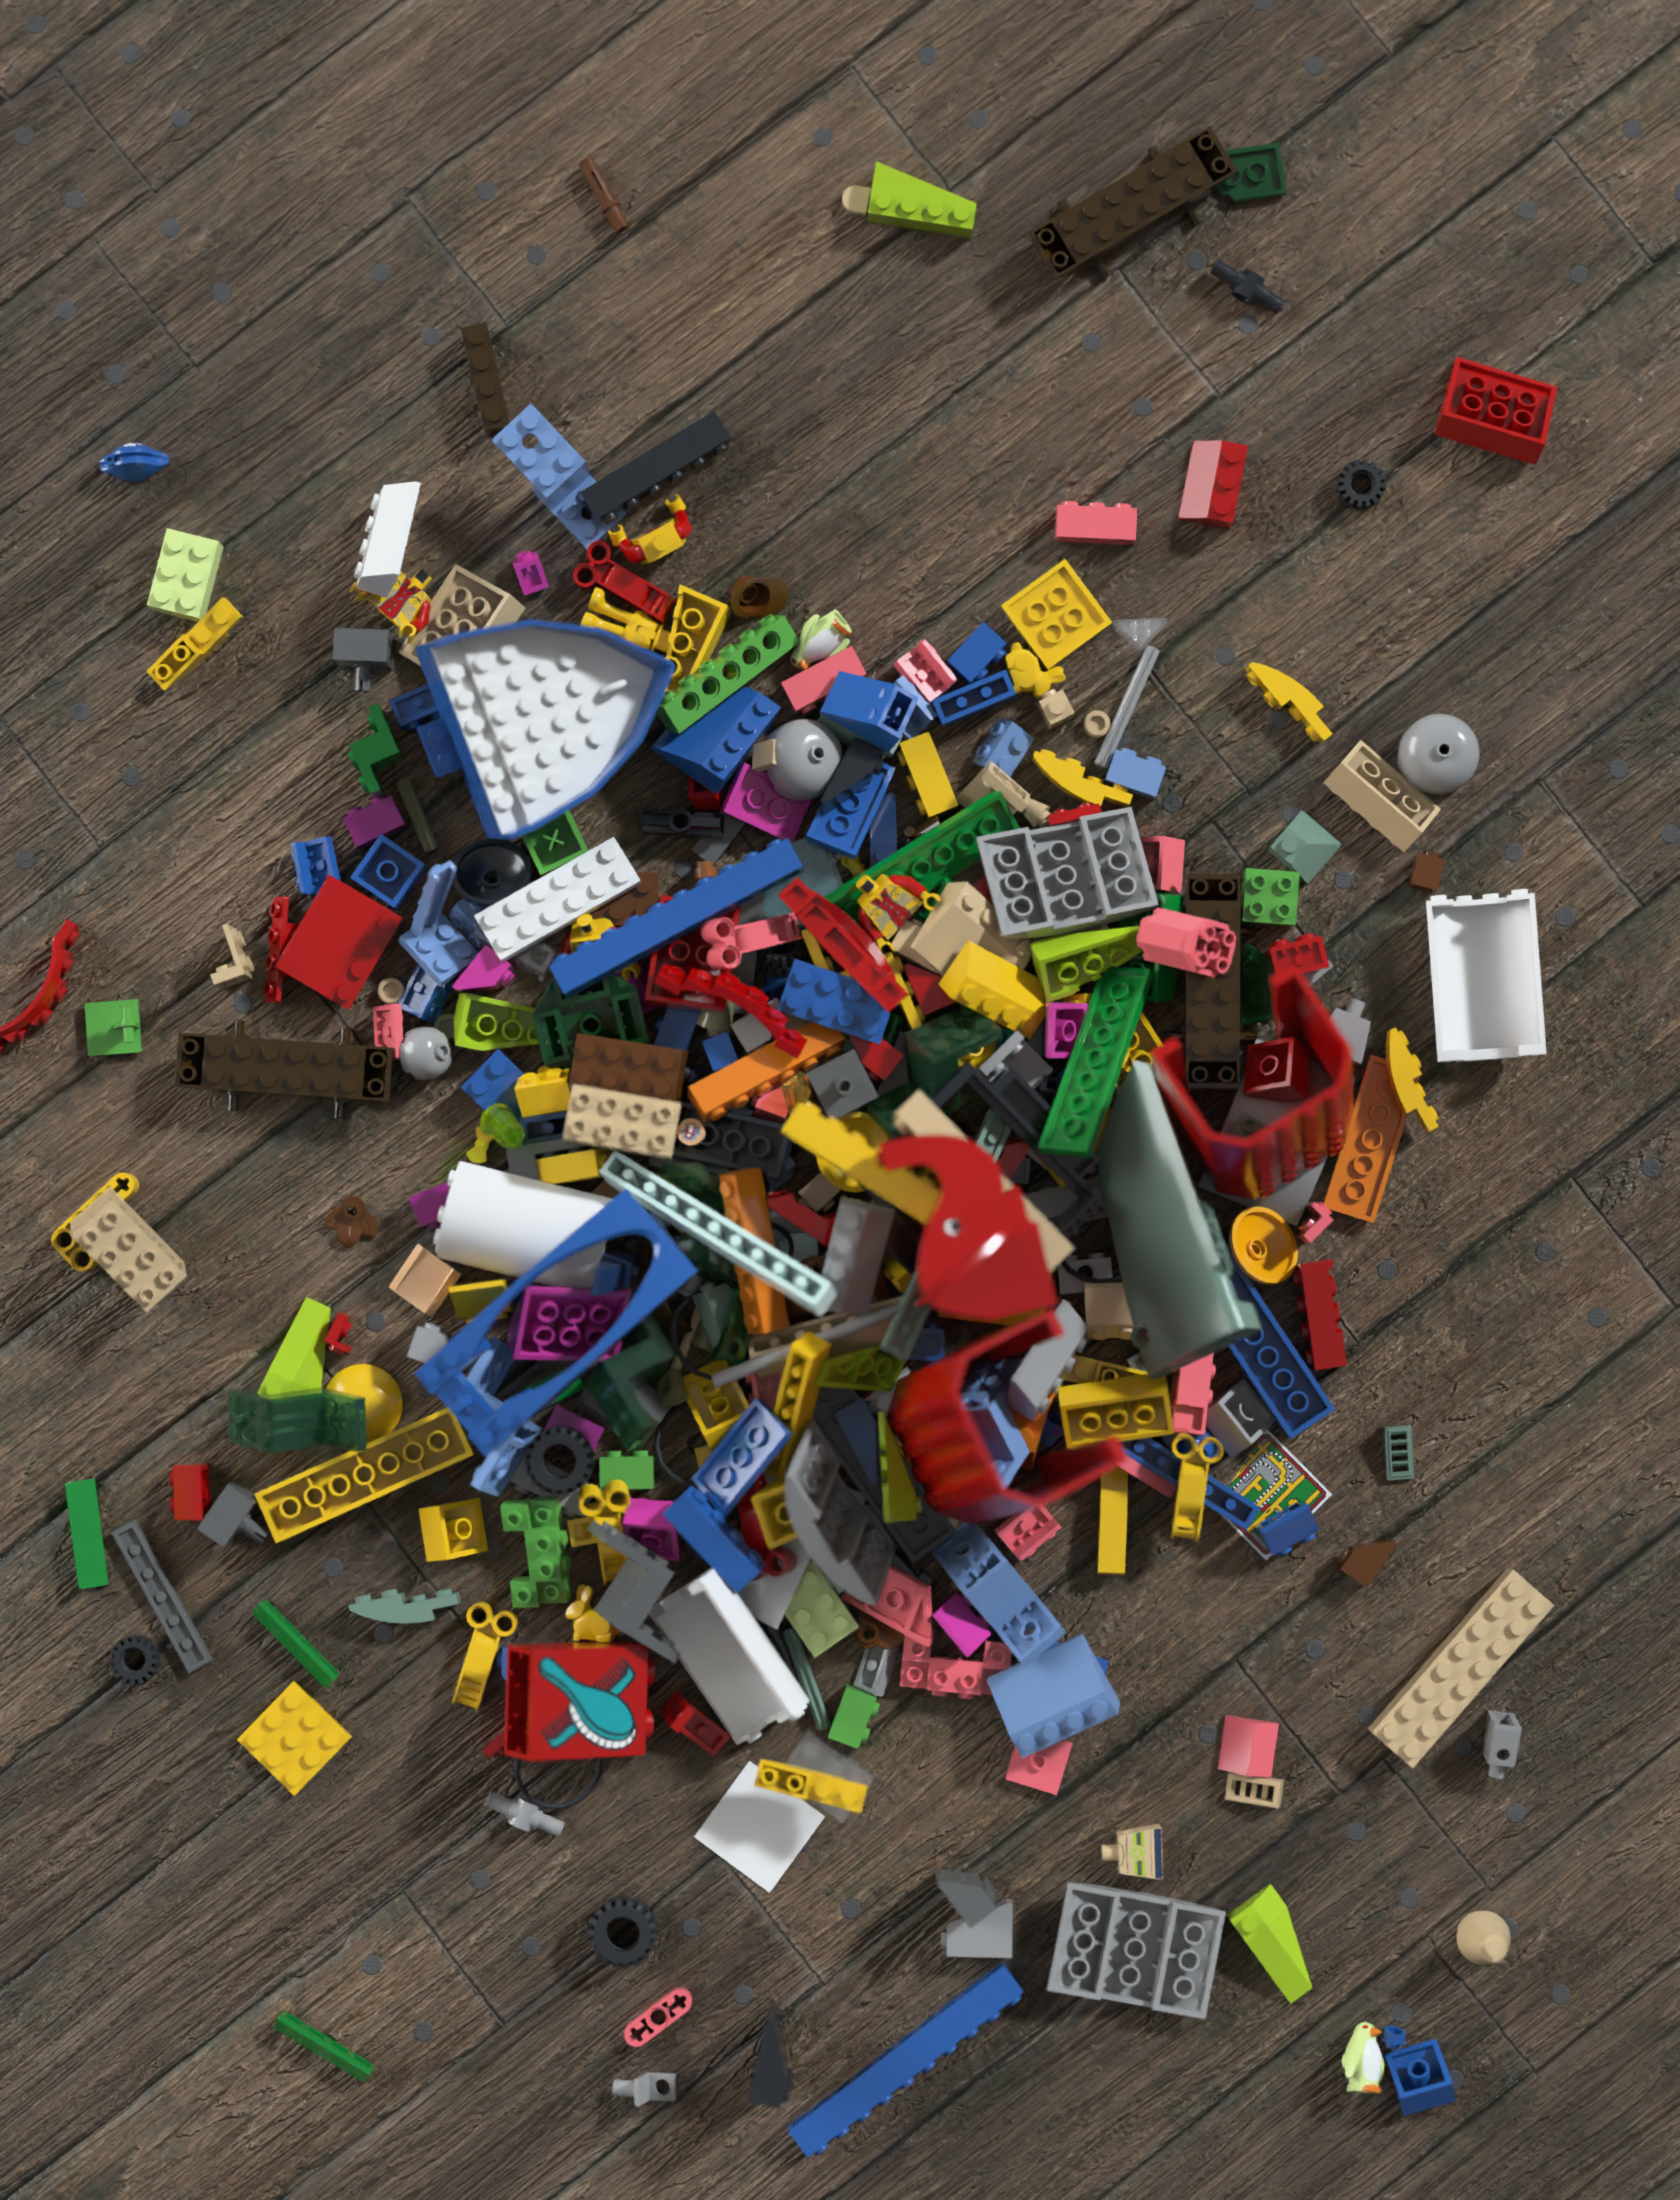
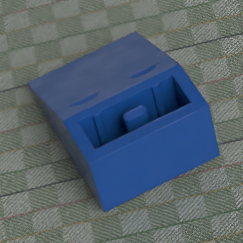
(869, 708)

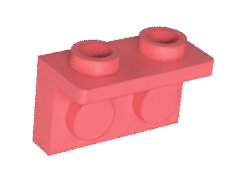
(388, 1027)
(1314, 1226)

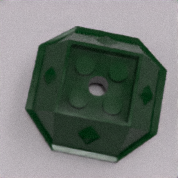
(559, 1019)

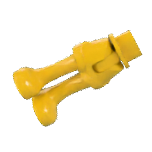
(639, 627)

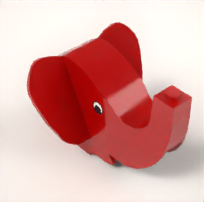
(978, 1245)

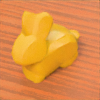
(1026, 672)
(587, 1622)

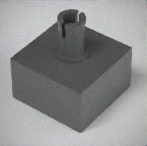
(363, 651)
(841, 1084)
(233, 1515)

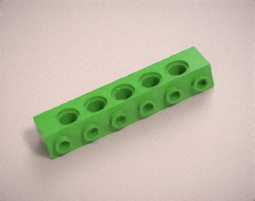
(780, 640)

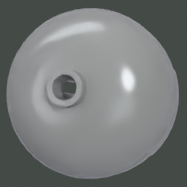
(805, 759)
(1425, 765)

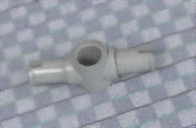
(524, 1814)

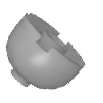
(425, 1053)

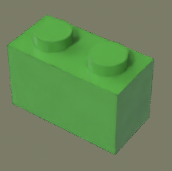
(634, 1470)
(853, 1716)

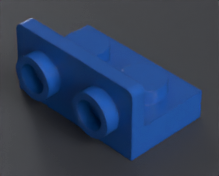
(424, 996)

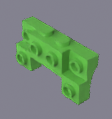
(545, 1549)

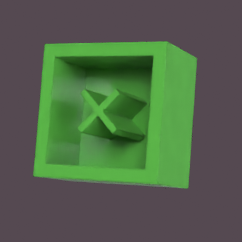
(555, 843)
(1269, 898)

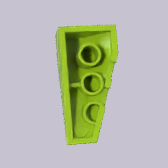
(302, 1353)

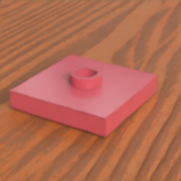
(1041, 1769)

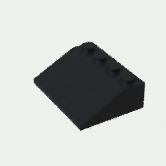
(770, 2075)

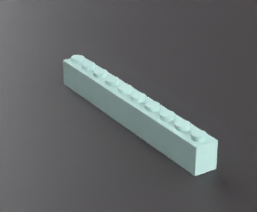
(719, 1234)

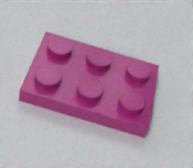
(761, 806)

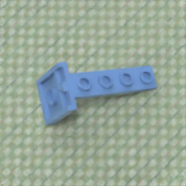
(432, 937)

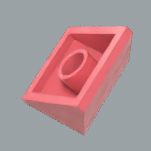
(1248, 1746)

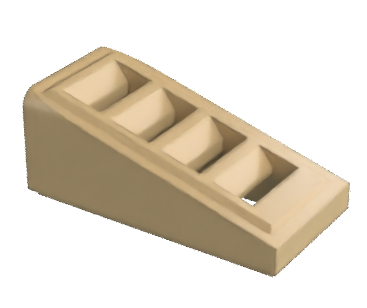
(1275, 1802)

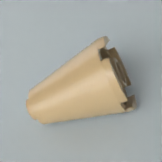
(1483, 1937)

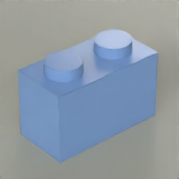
(1136, 774)

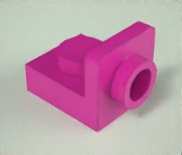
(529, 572)

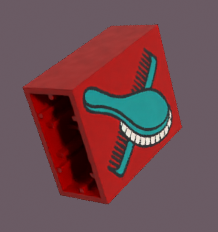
(577, 1700)

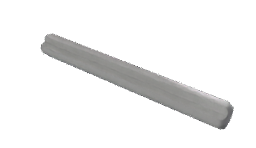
(1126, 707)

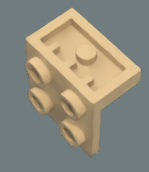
(992, 779)
(231, 975)

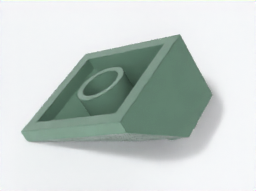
(1304, 847)

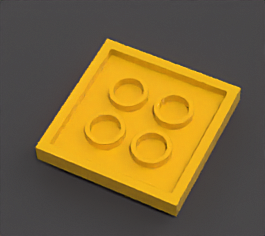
(1056, 614)
(294, 1738)

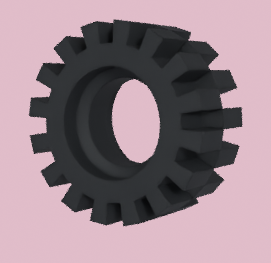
(1365, 469)
(780, 957)
(123, 1671)

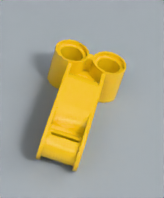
(1191, 1485)
(606, 1510)
(481, 1654)

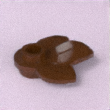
(349, 1225)
(883, 1635)

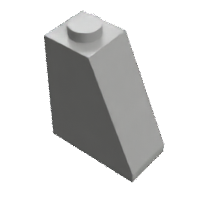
(986, 1939)

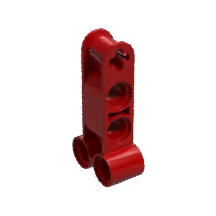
(623, 584)
(755, 1538)

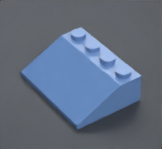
(1053, 1696)

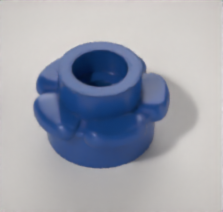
(1393, 2037)

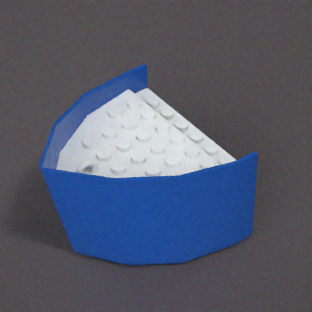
(536, 715)

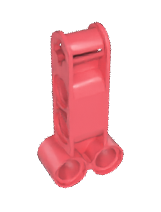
(746, 937)

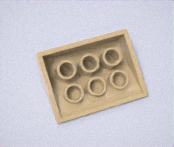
(464, 605)
(963, 917)

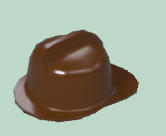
(757, 596)

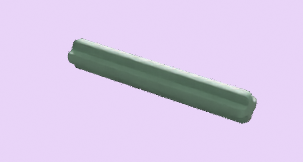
(806, 1679)

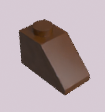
(1365, 1560)

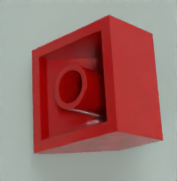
(927, 990)
(1277, 1070)
(191, 1491)

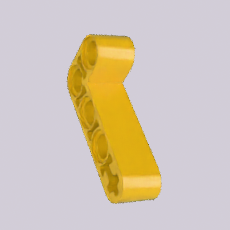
(73, 1251)

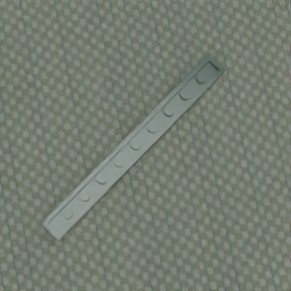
(909, 1317)

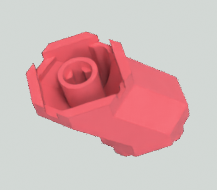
(1186, 942)

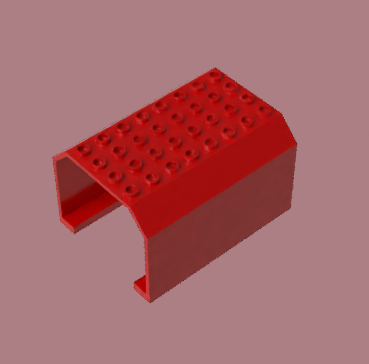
(1296, 1141)
(949, 1452)

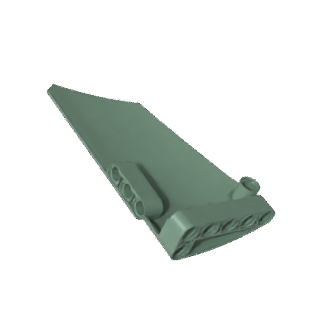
(1164, 1236)

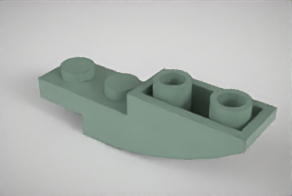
(394, 1609)

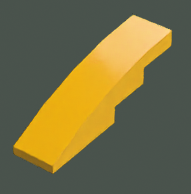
(1112, 1521)

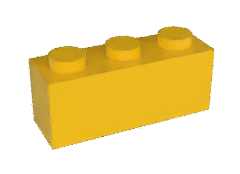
(927, 776)

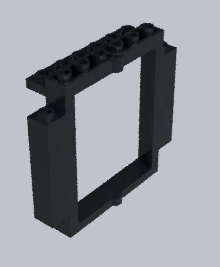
(1027, 1116)

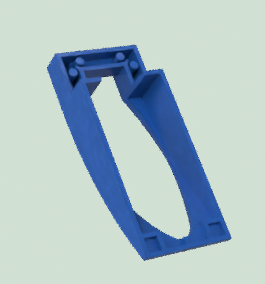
(444, 1370)

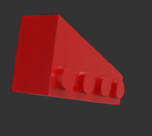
(1319, 1314)

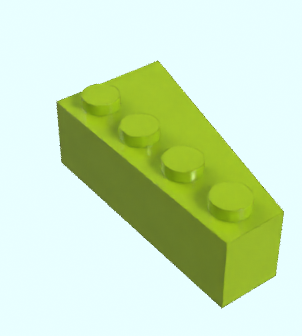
(915, 204)

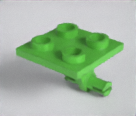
(113, 1027)

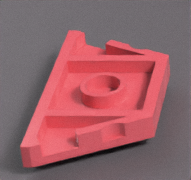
(902, 1605)

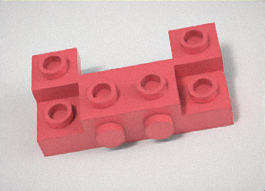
(1192, 1396)
(952, 1674)

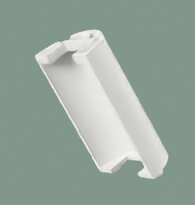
(1486, 977)
(513, 1223)
(729, 1656)

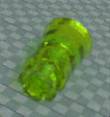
(502, 1125)

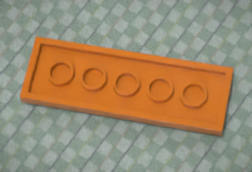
(1369, 1147)

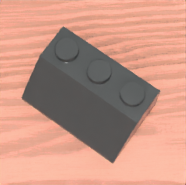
(646, 1395)
(968, 1893)

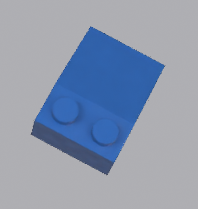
(495, 1083)

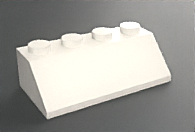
(386, 537)

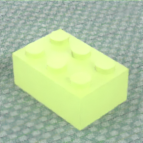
(185, 575)
(819, 1612)

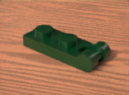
(733, 1333)

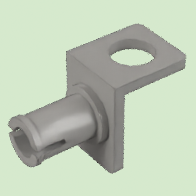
(644, 2088)

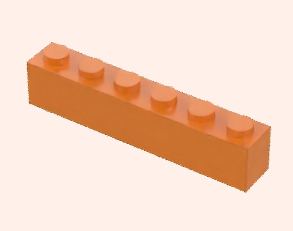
(760, 1072)
(748, 1209)

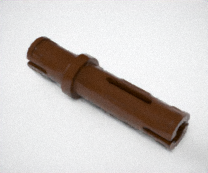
(609, 205)

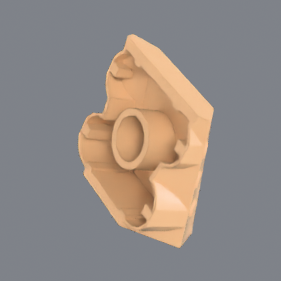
(425, 1280)

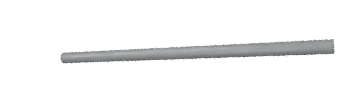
(829, 1335)

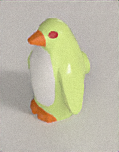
(820, 639)
(1363, 2060)

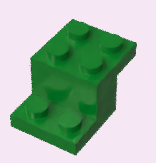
(375, 752)

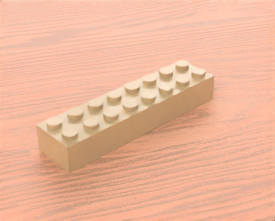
(921, 1117)
(1460, 1667)

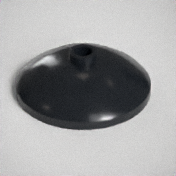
(487, 863)

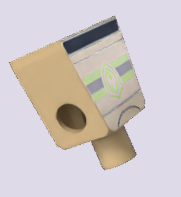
(1137, 1852)

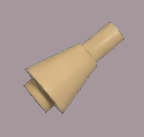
(1036, 813)

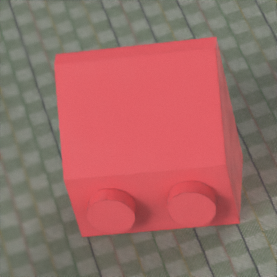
(1165, 862)

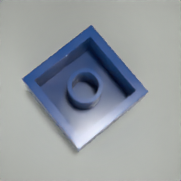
(389, 872)

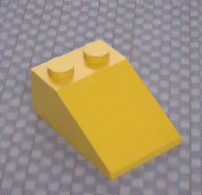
(475, 1298)
(714, 1407)

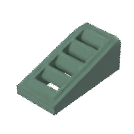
(1387, 1443)

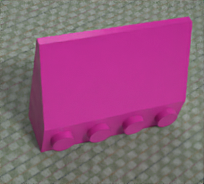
(563, 1322)

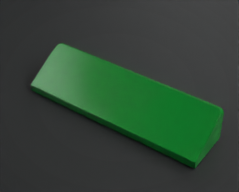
(86, 1533)
(295, 1643)
(323, 2046)

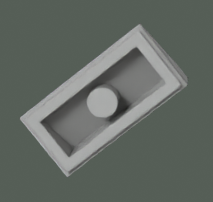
(876, 1670)

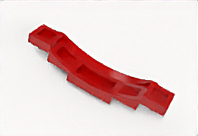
(845, 943)
(731, 989)
(52, 990)

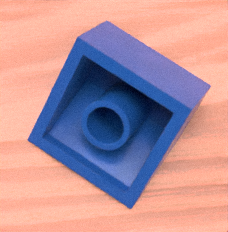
(1287, 1528)
(1420, 2077)

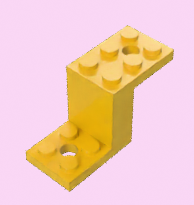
(912, 1014)

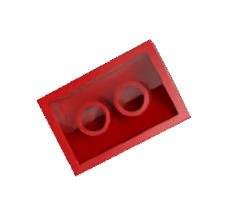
(1213, 483)

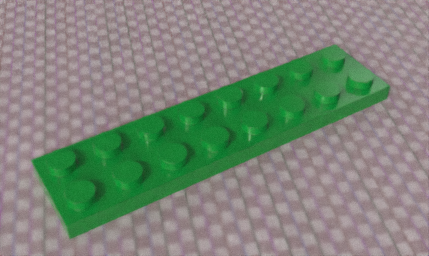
(936, 853)
(1096, 1062)

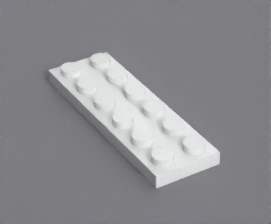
(557, 899)

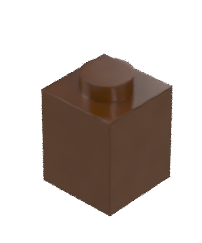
(1426, 871)

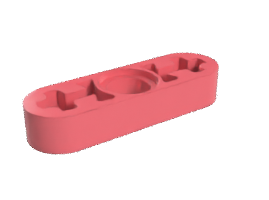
(1148, 1477)
(637, 2023)

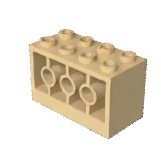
(622, 1122)
(128, 1249)

